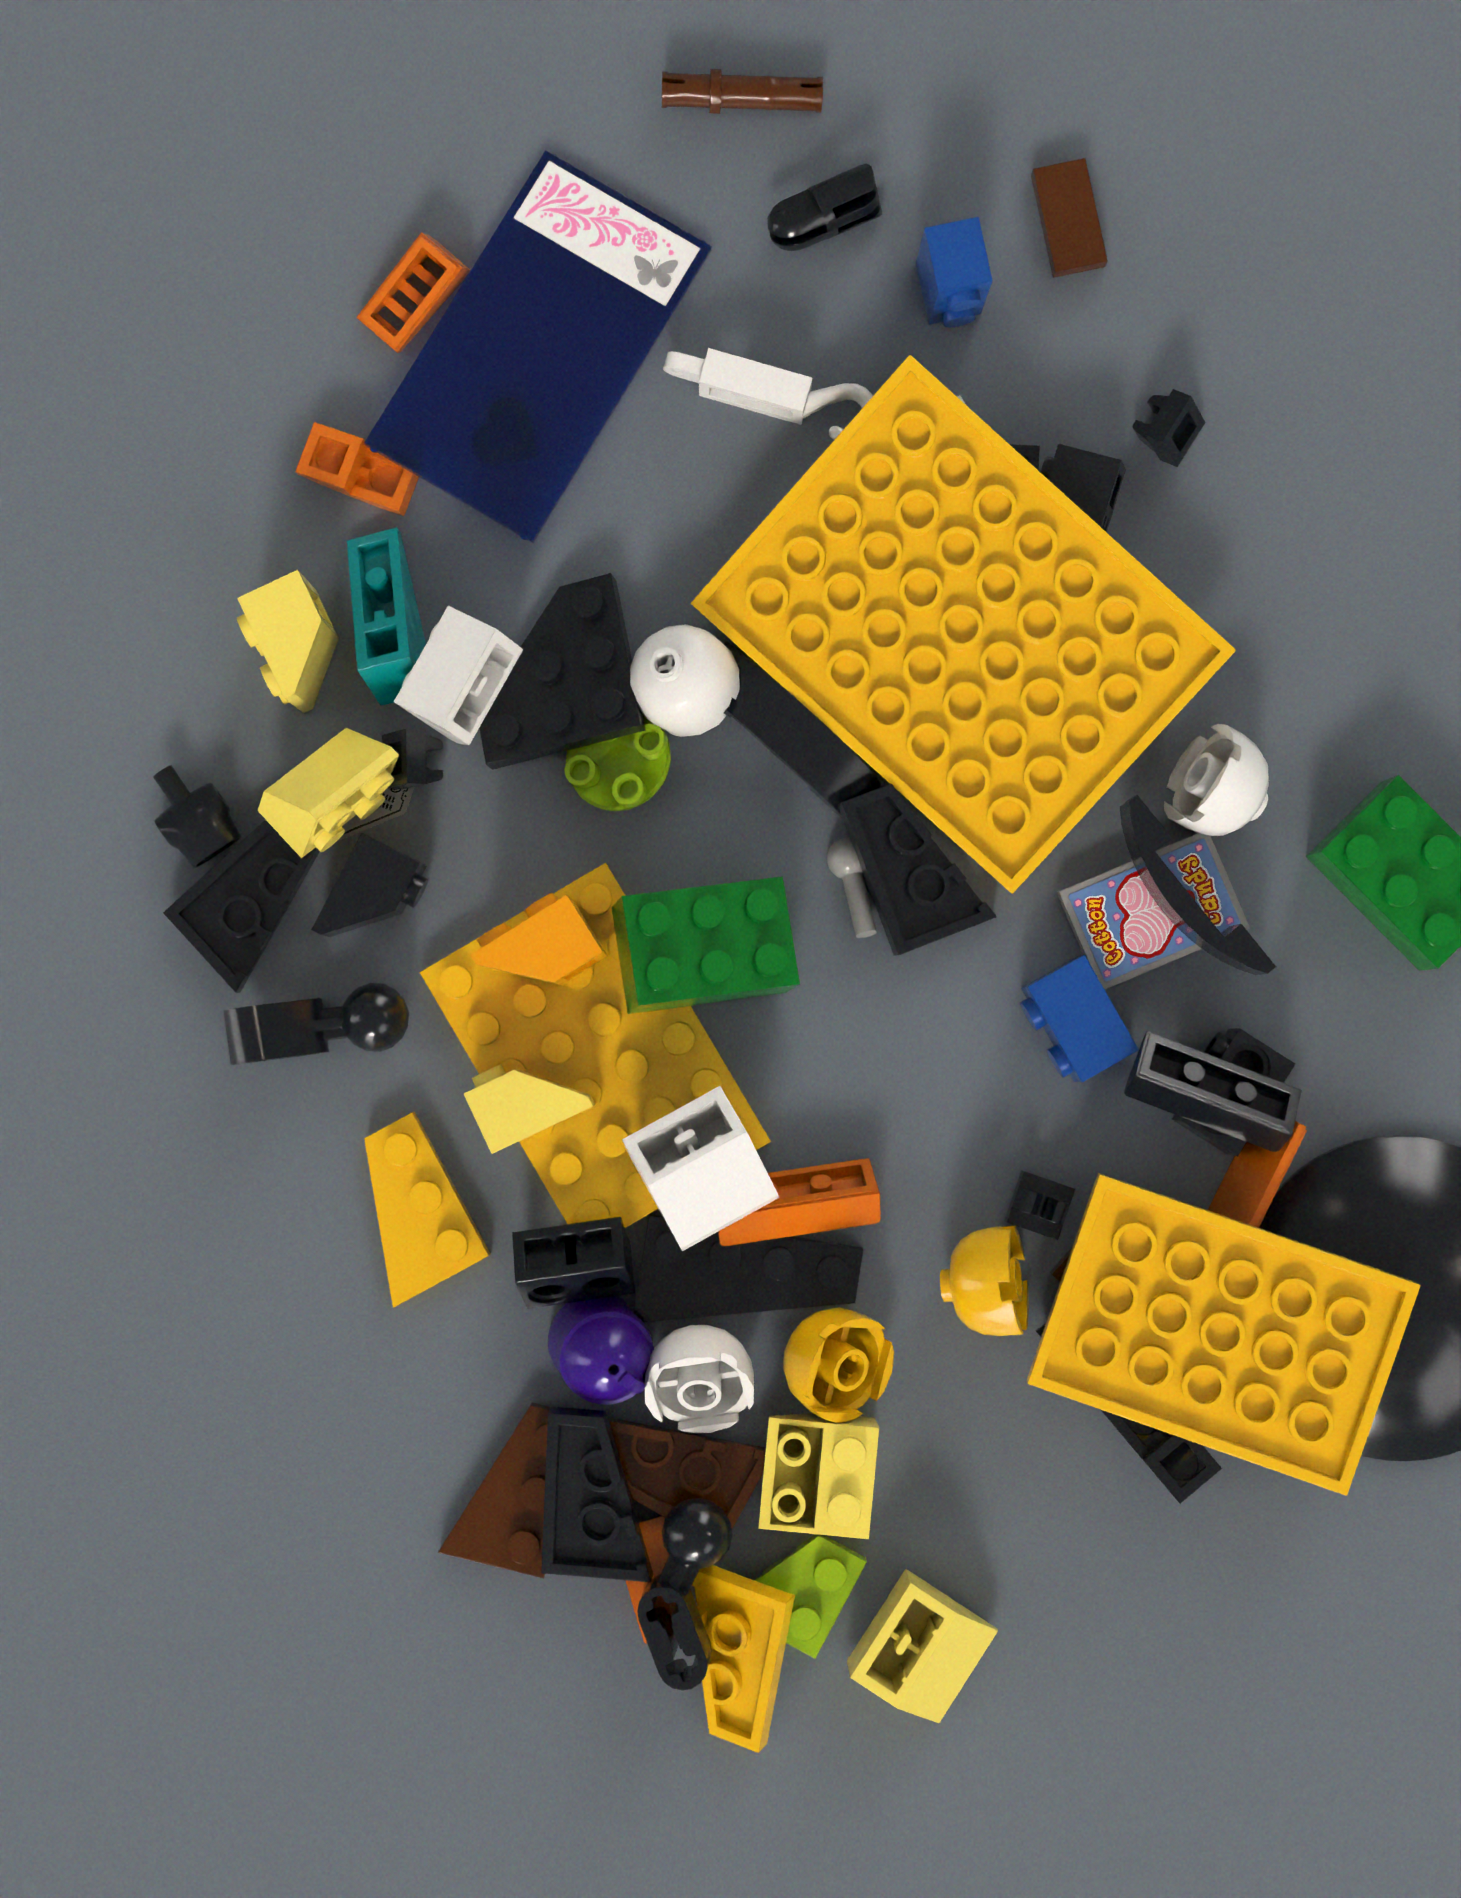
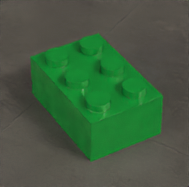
(1399, 871)
(705, 944)

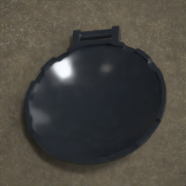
(1400, 1212)

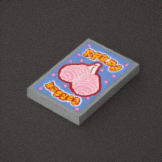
(1125, 928)

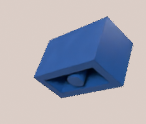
(953, 272)
(1077, 1020)

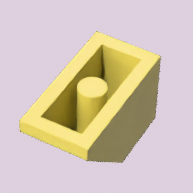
(519, 1105)

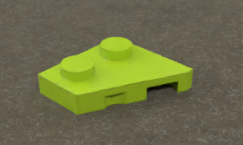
(821, 1579)

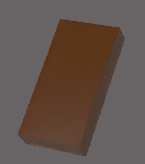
(1069, 217)

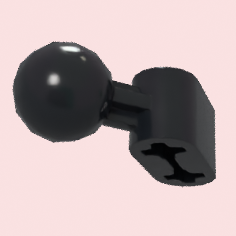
(370, 1018)
(696, 1538)

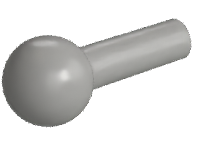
(845, 865)

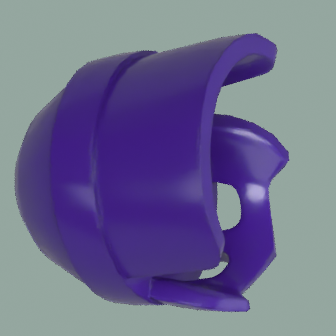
(591, 1338)

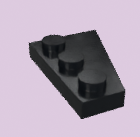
(907, 874)
(241, 903)
(587, 1502)

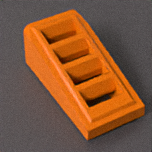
(410, 264)

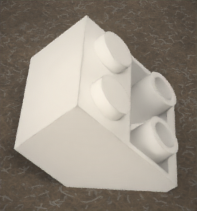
(458, 675)
(700, 1168)

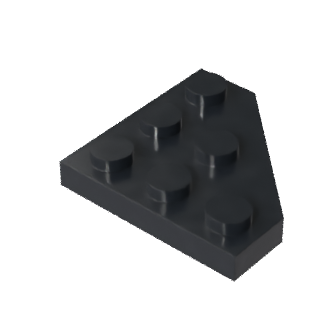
(568, 680)

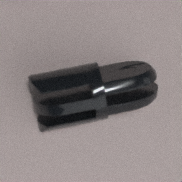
(825, 209)

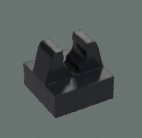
(1173, 428)
(411, 764)
(1039, 1205)

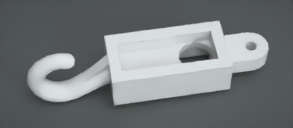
(761, 386)

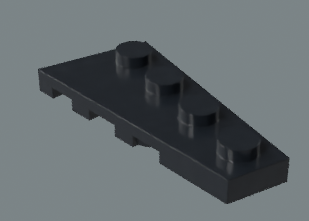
(742, 1276)

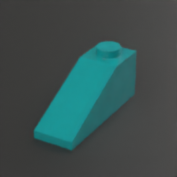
(384, 612)

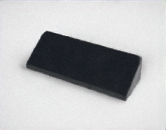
(1213, 1092)

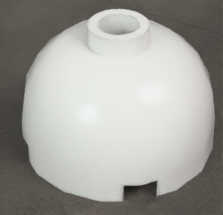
(684, 680)
(1218, 783)
(699, 1379)

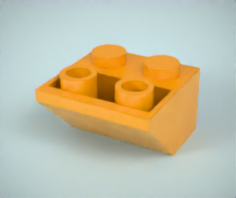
(546, 946)

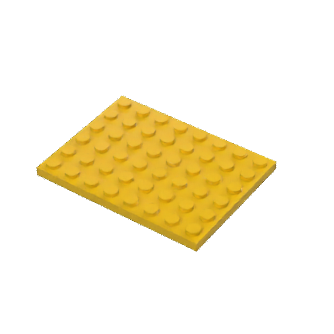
(962, 625)

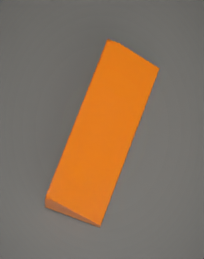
(1255, 1180)
(812, 1202)

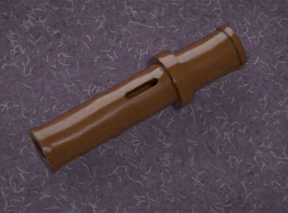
(741, 92)

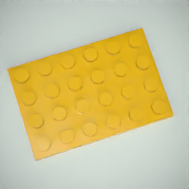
(586, 1040)
(1223, 1333)

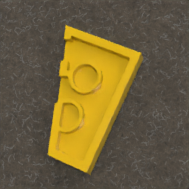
(419, 1211)
(748, 1644)

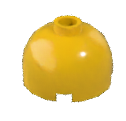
(988, 1282)
(837, 1363)

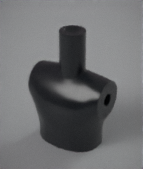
(196, 821)

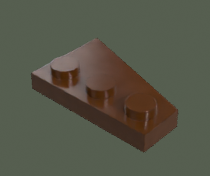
(678, 1466)
(507, 1511)

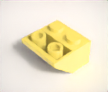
(292, 634)
(329, 790)
(819, 1475)
(919, 1649)

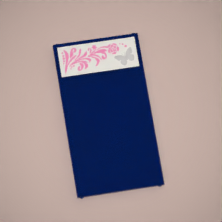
(538, 346)

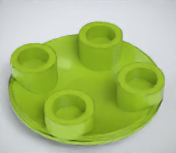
(620, 770)

